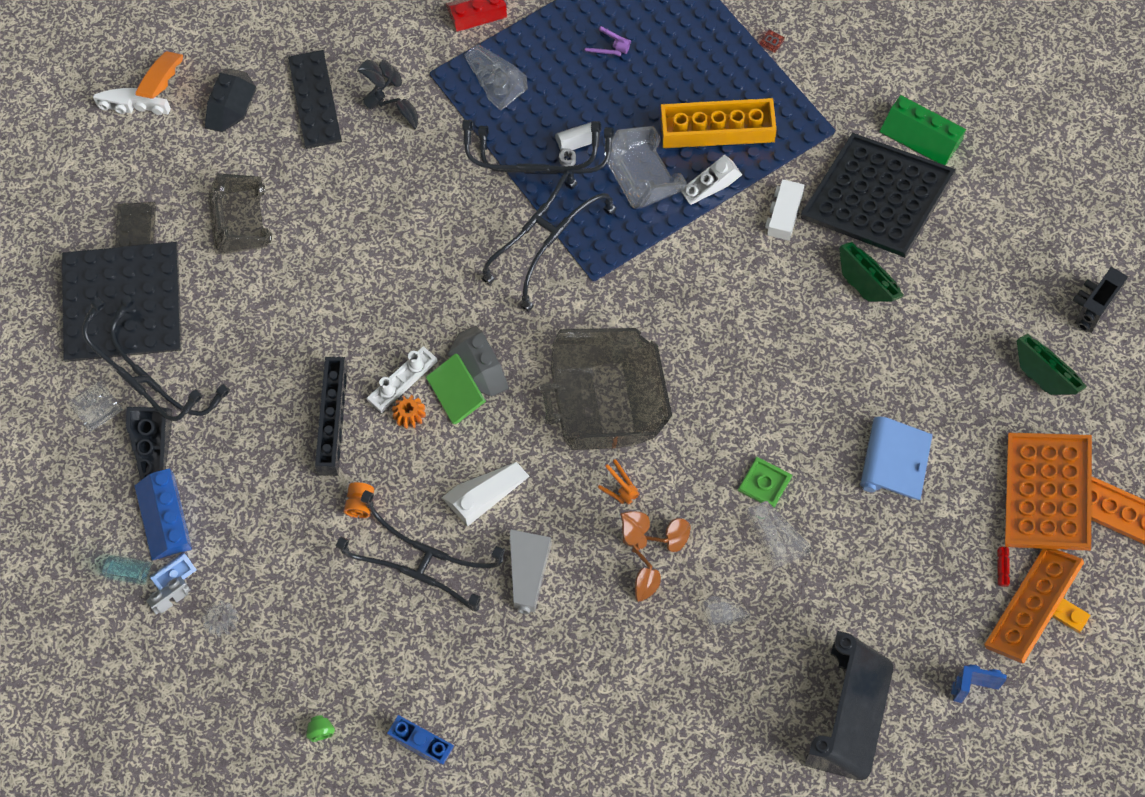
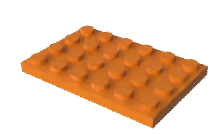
(1049, 491)

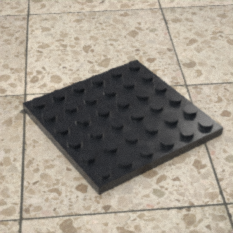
(878, 194)
(143, 272)

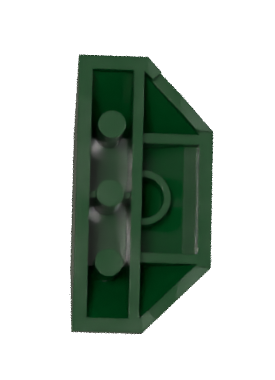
(867, 275)
(1047, 368)

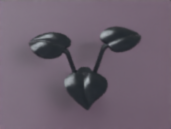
(376, 96)

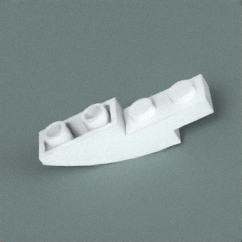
(125, 100)

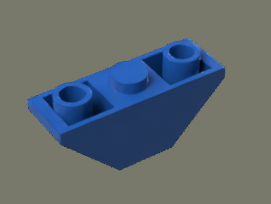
(420, 741)

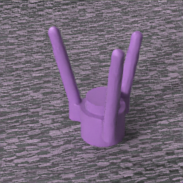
(621, 44)

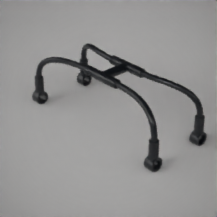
(483, 132)
(537, 218)
(143, 377)
(472, 604)

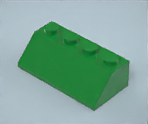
(922, 130)

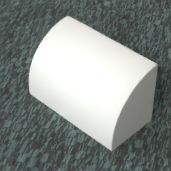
(574, 137)

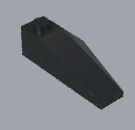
(149, 438)

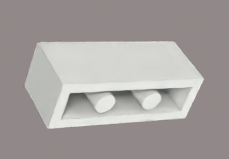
(784, 209)

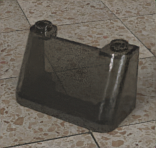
(237, 213)

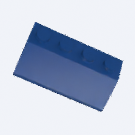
(162, 514)

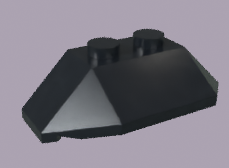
(229, 100)

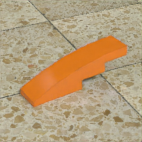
(158, 75)

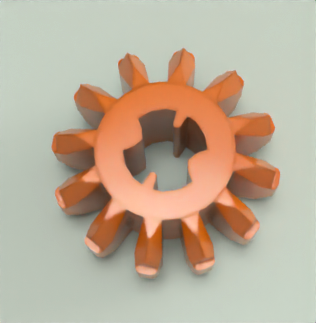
(408, 418)

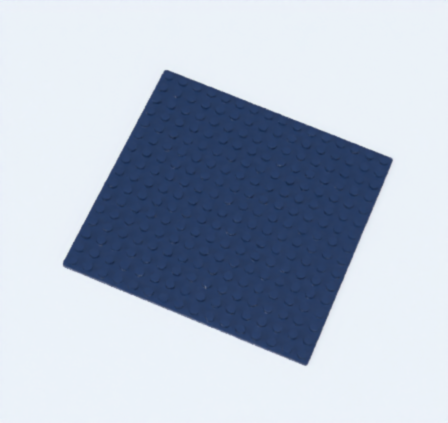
(675, 56)

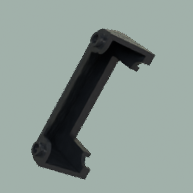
(859, 711)

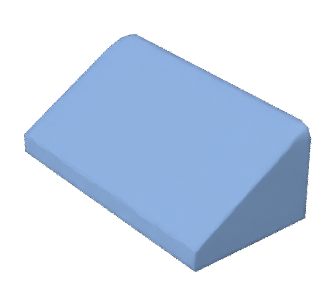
(178, 567)

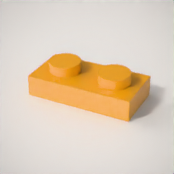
(1071, 615)

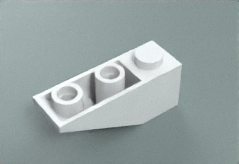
(712, 180)

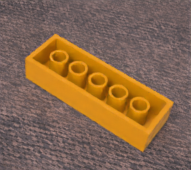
(718, 123)

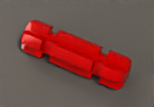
(1003, 566)

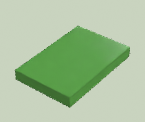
(455, 389)

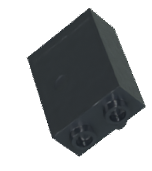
(1099, 302)

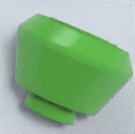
(319, 729)

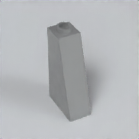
(529, 563)

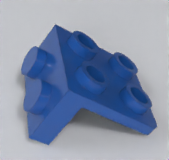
(974, 675)

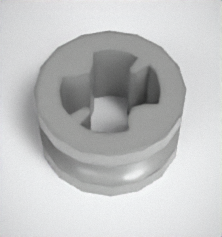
(570, 153)

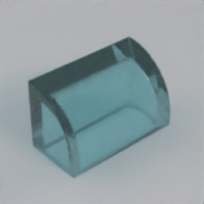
(127, 569)

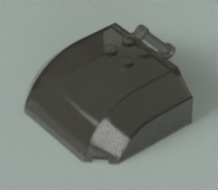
(606, 388)

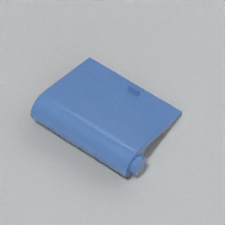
(896, 458)

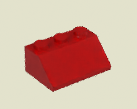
(473, 13)

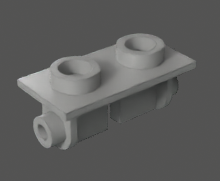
(175, 588)

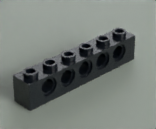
(331, 416)

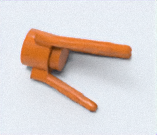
(627, 491)

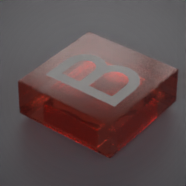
(772, 41)

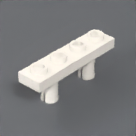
(394, 386)

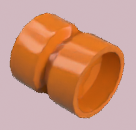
(353, 505)

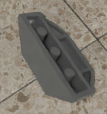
(480, 361)

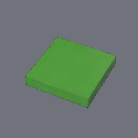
(765, 482)

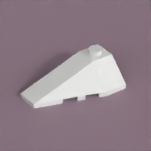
(479, 494)

